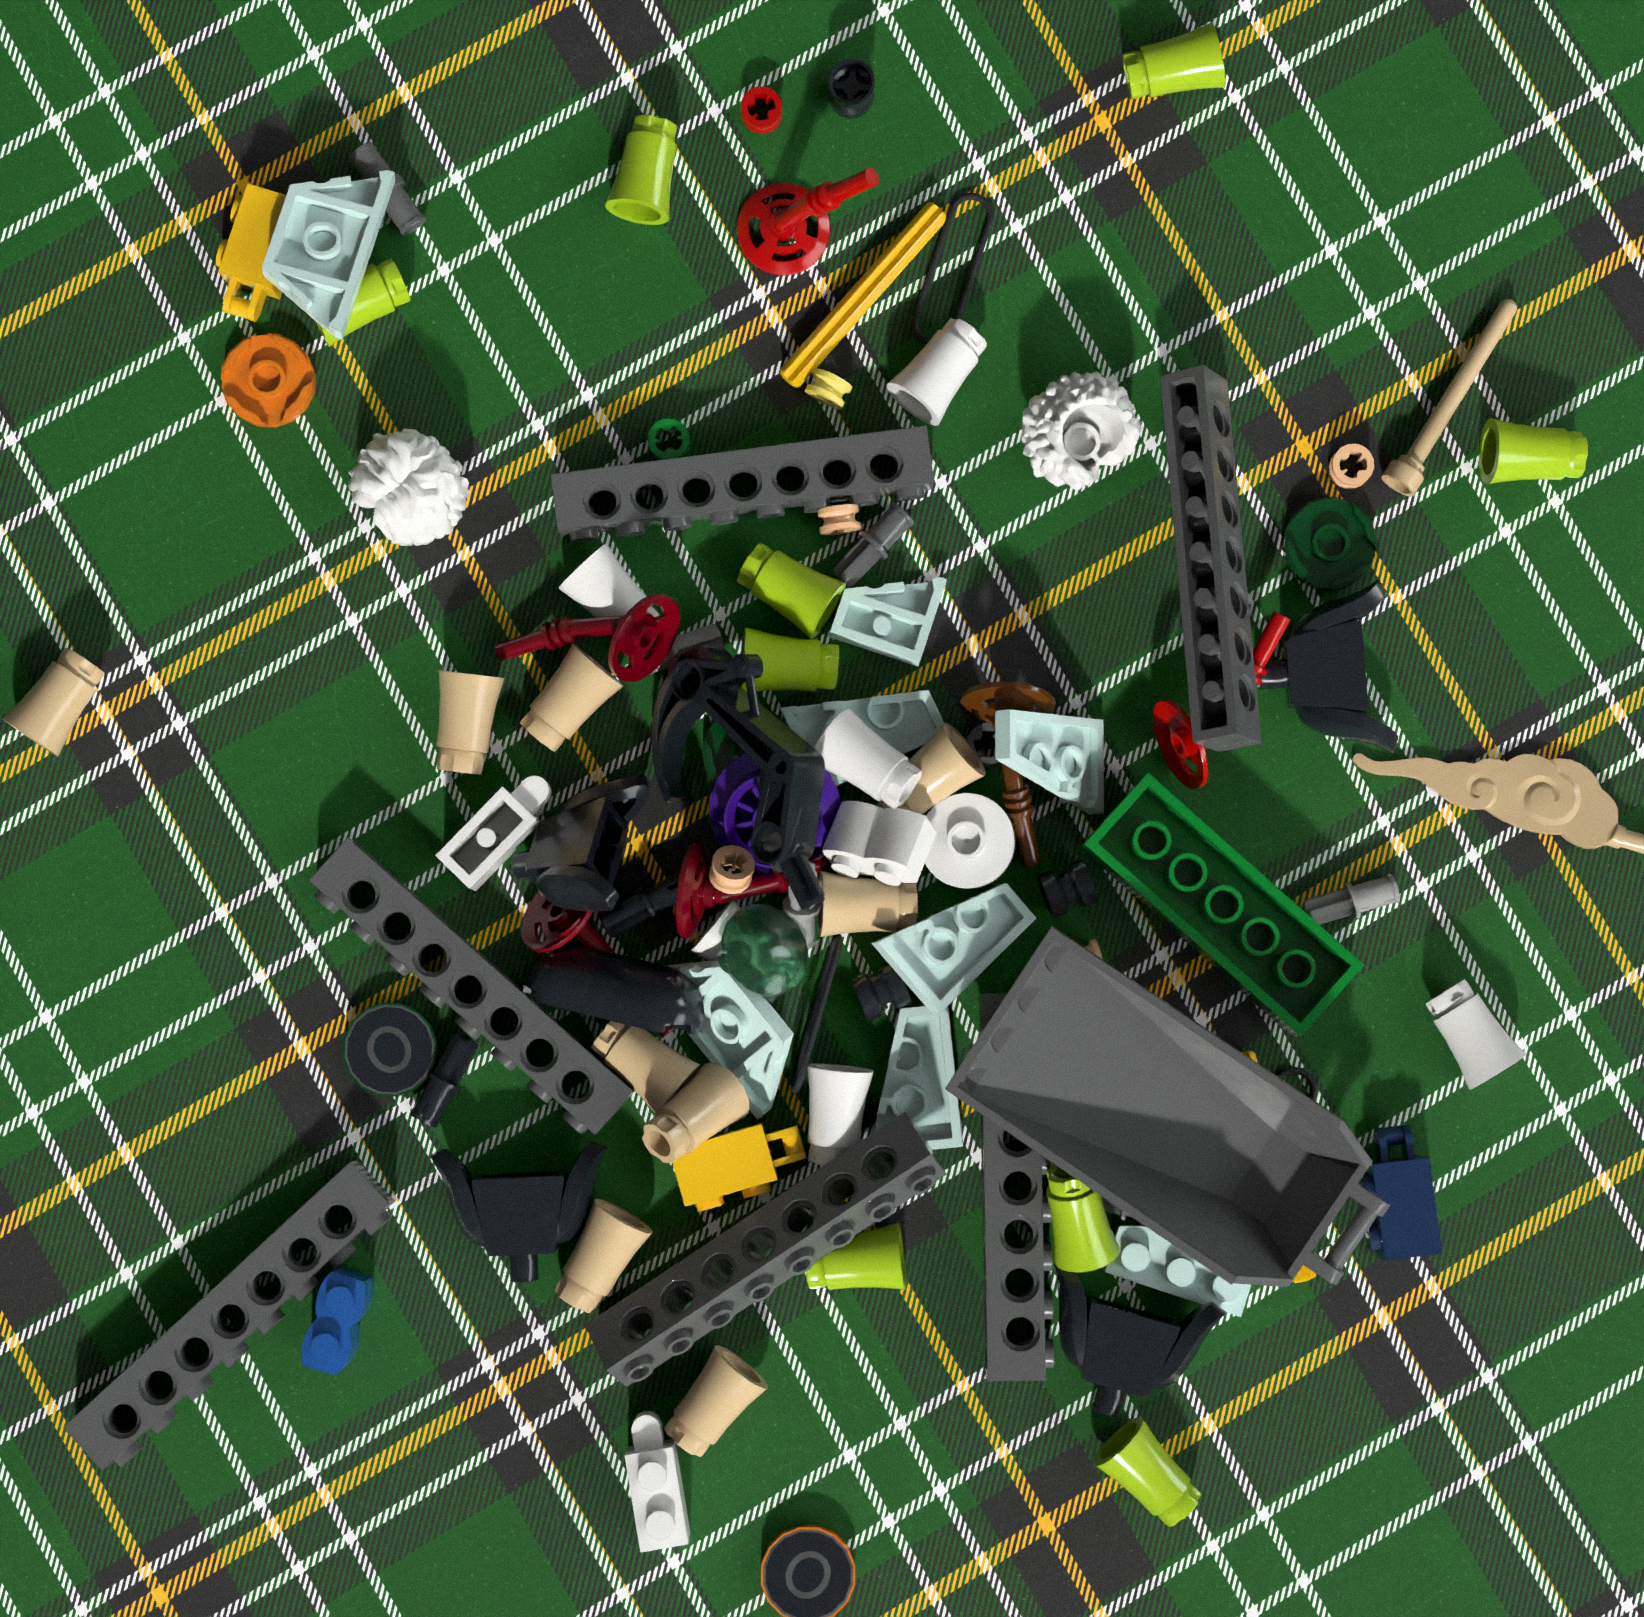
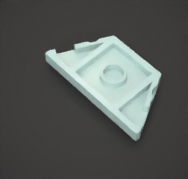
(326, 244)
(740, 1032)

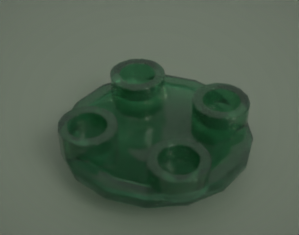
(764, 950)

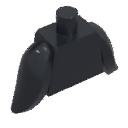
(1327, 670)
(582, 845)
(520, 1210)
(1124, 1345)

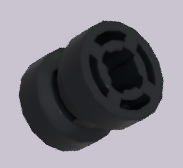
(851, 78)
(1068, 888)
(878, 991)

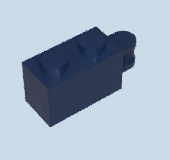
(1406, 1183)

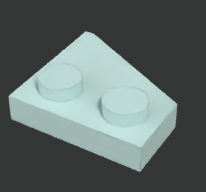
(889, 618)

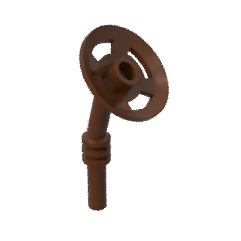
(1017, 799)

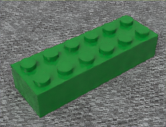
(1221, 906)

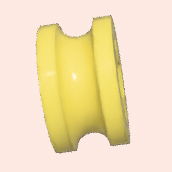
(828, 388)

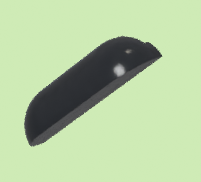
(615, 988)

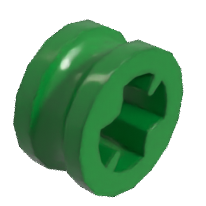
(667, 426)

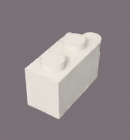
(495, 832)
(656, 1486)

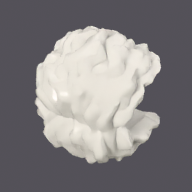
(1078, 428)
(410, 486)

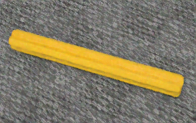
(863, 295)

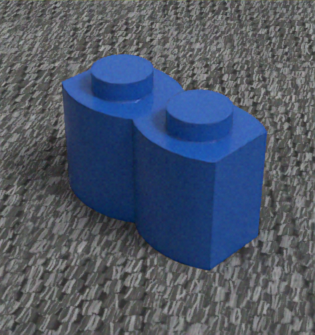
(336, 1331)

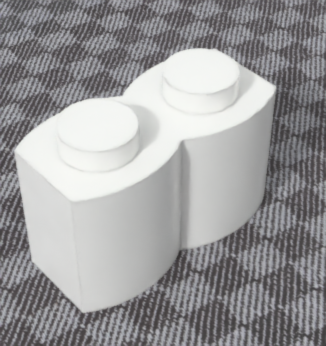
(879, 842)

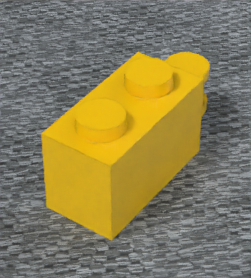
(244, 252)
(733, 1164)

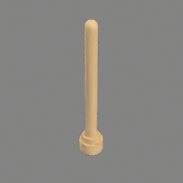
(1406, 472)

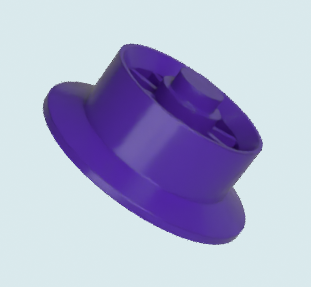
(736, 804)

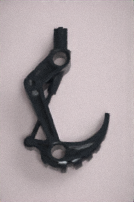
(789, 766)

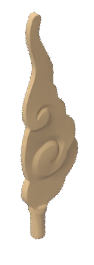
(1524, 792)

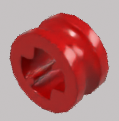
(774, 115)

